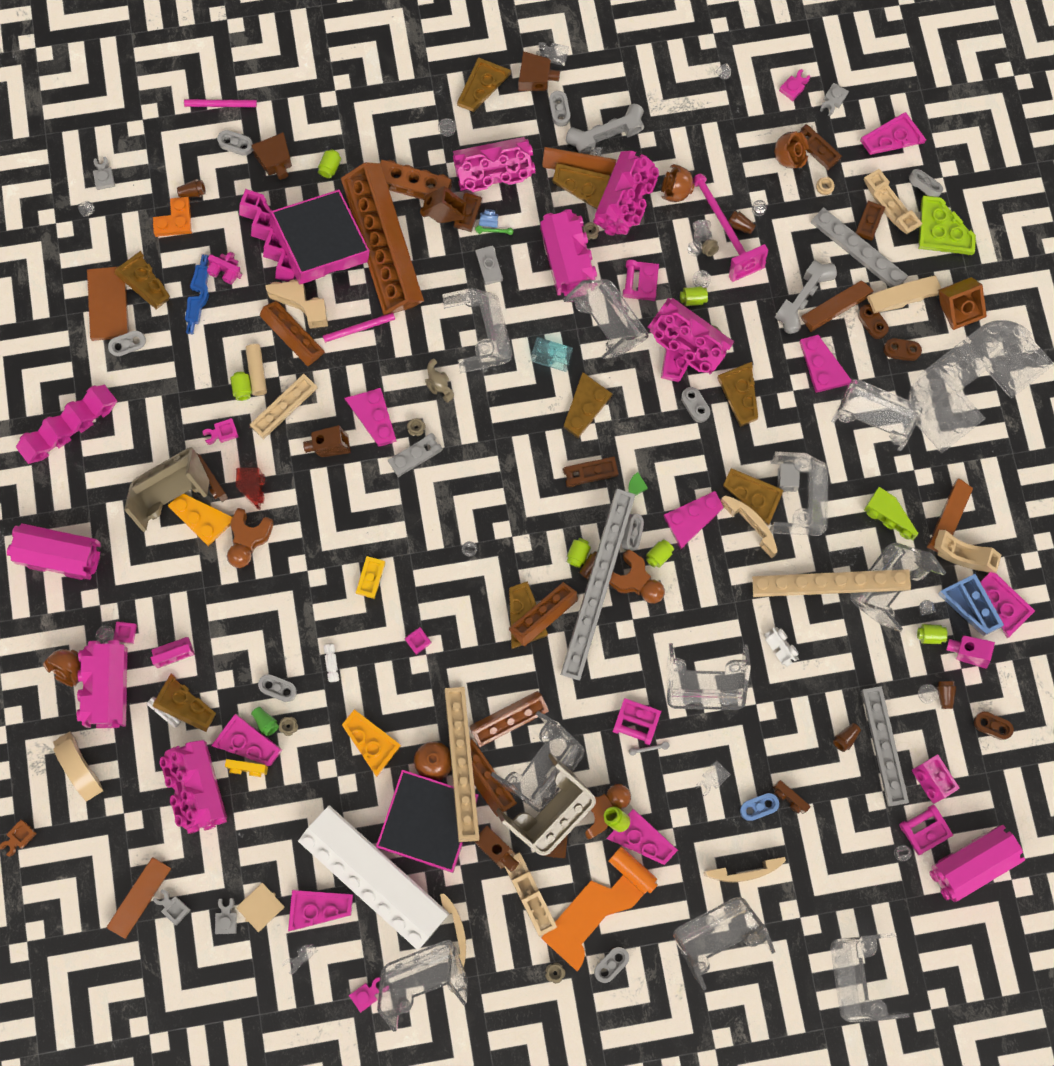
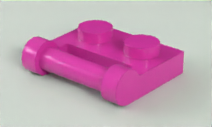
(647, 280)
(639, 715)
(930, 835)

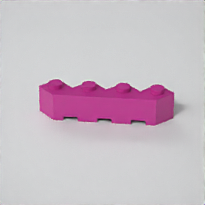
(255, 207)
(74, 418)

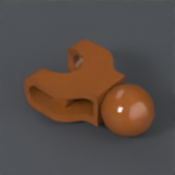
(246, 538)
(637, 580)
(616, 796)

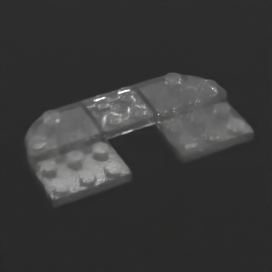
(996, 347)

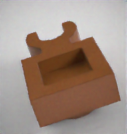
(19, 836)

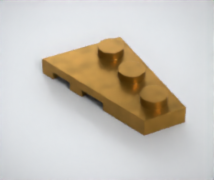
(482, 83)
(581, 183)
(140, 278)
(740, 393)
(586, 405)
(754, 493)
(520, 603)
(181, 704)

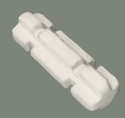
(331, 663)
(172, 720)

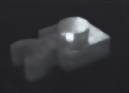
(556, 53)
(714, 777)

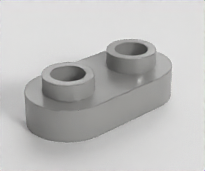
(559, 110)
(236, 142)
(925, 183)
(127, 343)
(694, 404)
(633, 532)
(278, 688)
(611, 964)

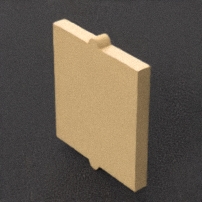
(260, 907)

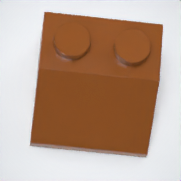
(963, 302)

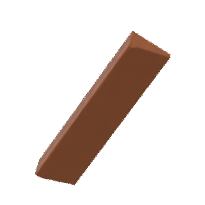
(578, 160)
(836, 305)
(291, 333)
(952, 510)
(544, 613)
(508, 718)
(489, 788)
(138, 898)

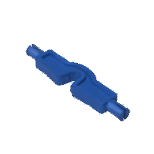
(195, 303)

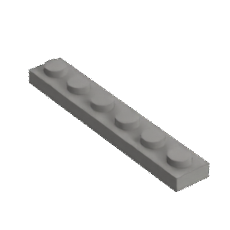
(858, 248)
(885, 746)

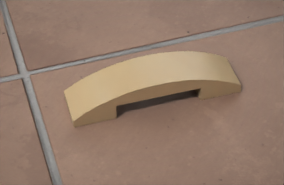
(894, 208)
(734, 506)
(721, 874)
(450, 908)

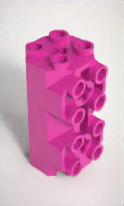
(494, 163)
(623, 197)
(567, 250)
(690, 335)
(54, 551)
(104, 685)
(197, 793)
(977, 863)

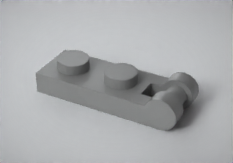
(414, 455)

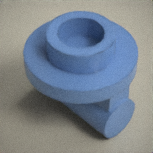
(488, 218)

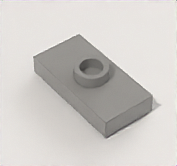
(489, 265)

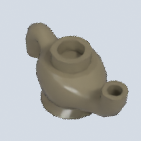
(438, 382)

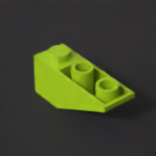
(889, 511)

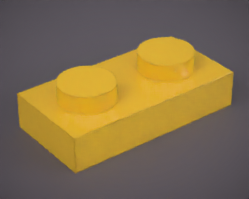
(370, 577)
(254, 769)

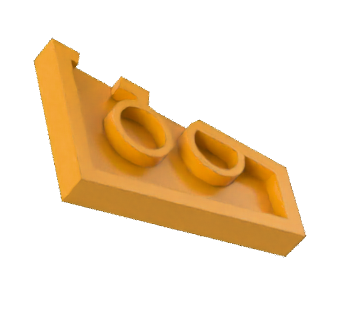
(200, 518)
(371, 741)

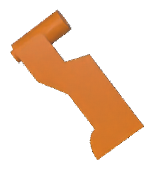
(595, 904)

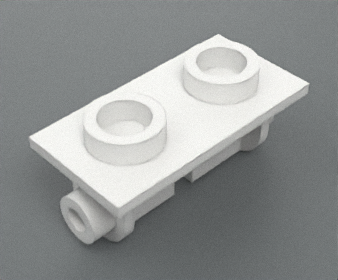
(778, 639)

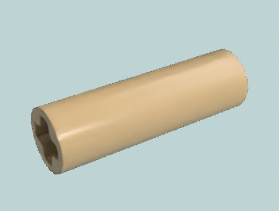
(256, 369)

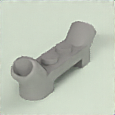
(630, 124)
(789, 311)

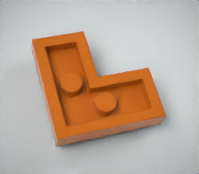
(178, 222)

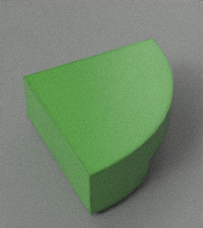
(637, 484)

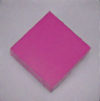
(125, 632)
(418, 640)

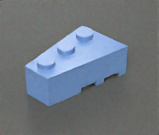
(973, 604)

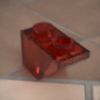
(249, 484)

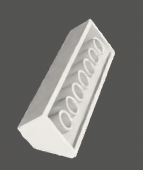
(373, 877)

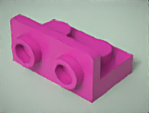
(172, 652)
(935, 779)

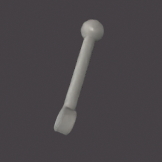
(665, 745)

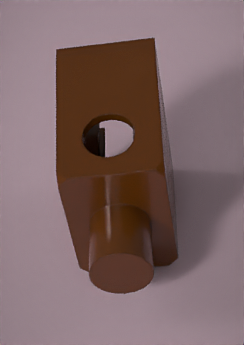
(536, 73)
(273, 155)
(443, 206)
(328, 442)
(493, 845)

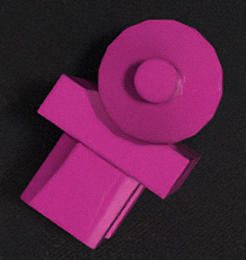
(226, 264)

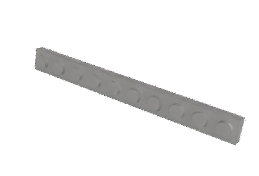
(597, 584)

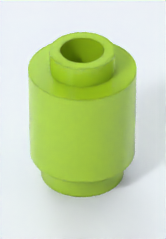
(329, 163)
(694, 296)
(241, 386)
(578, 552)
(659, 553)
(932, 634)
(616, 819)

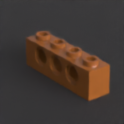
(407, 173)

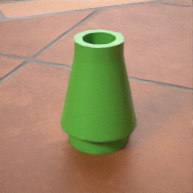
(265, 722)

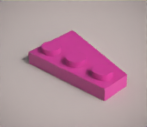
(247, 741)
(644, 839)
(317, 907)

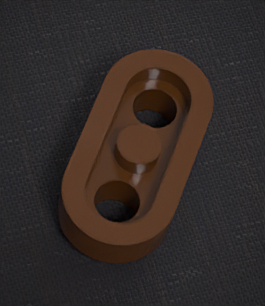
(871, 321)
(903, 349)
(992, 725)

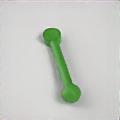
(479, 230)

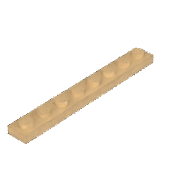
(831, 583)
(461, 765)

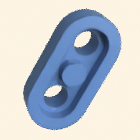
(759, 807)

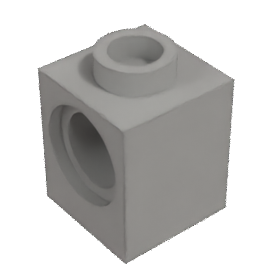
(788, 477)

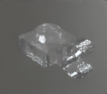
(305, 954)

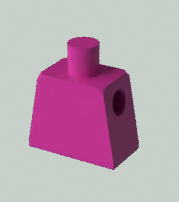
(980, 651)

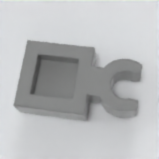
(834, 98)
(104, 175)
(173, 909)
(226, 921)

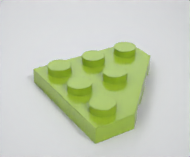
(943, 229)

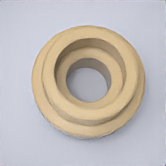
(825, 181)

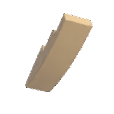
(904, 294)
(531, 897)

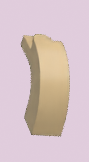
(966, 555)
(76, 767)

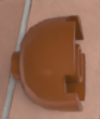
(791, 150)
(677, 184)
(64, 665)
(433, 761)

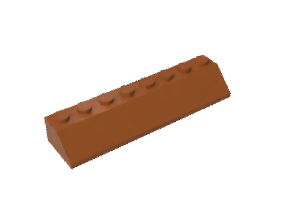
(381, 231)

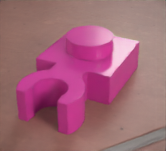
(794, 86)
(223, 431)
(365, 996)

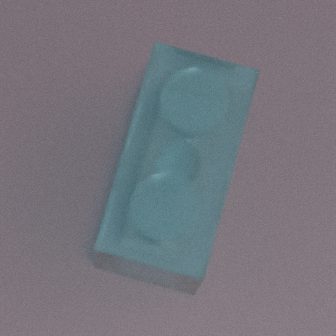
(551, 354)

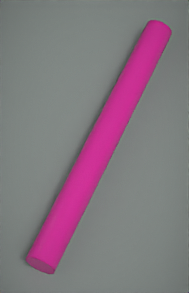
(219, 103)
(359, 327)

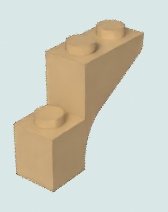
(294, 295)

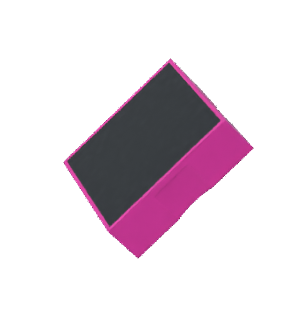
(319, 236)
(422, 822)

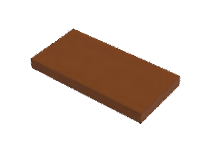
(107, 304)

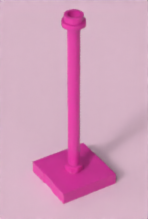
(746, 262)

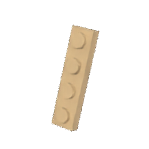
(283, 406)

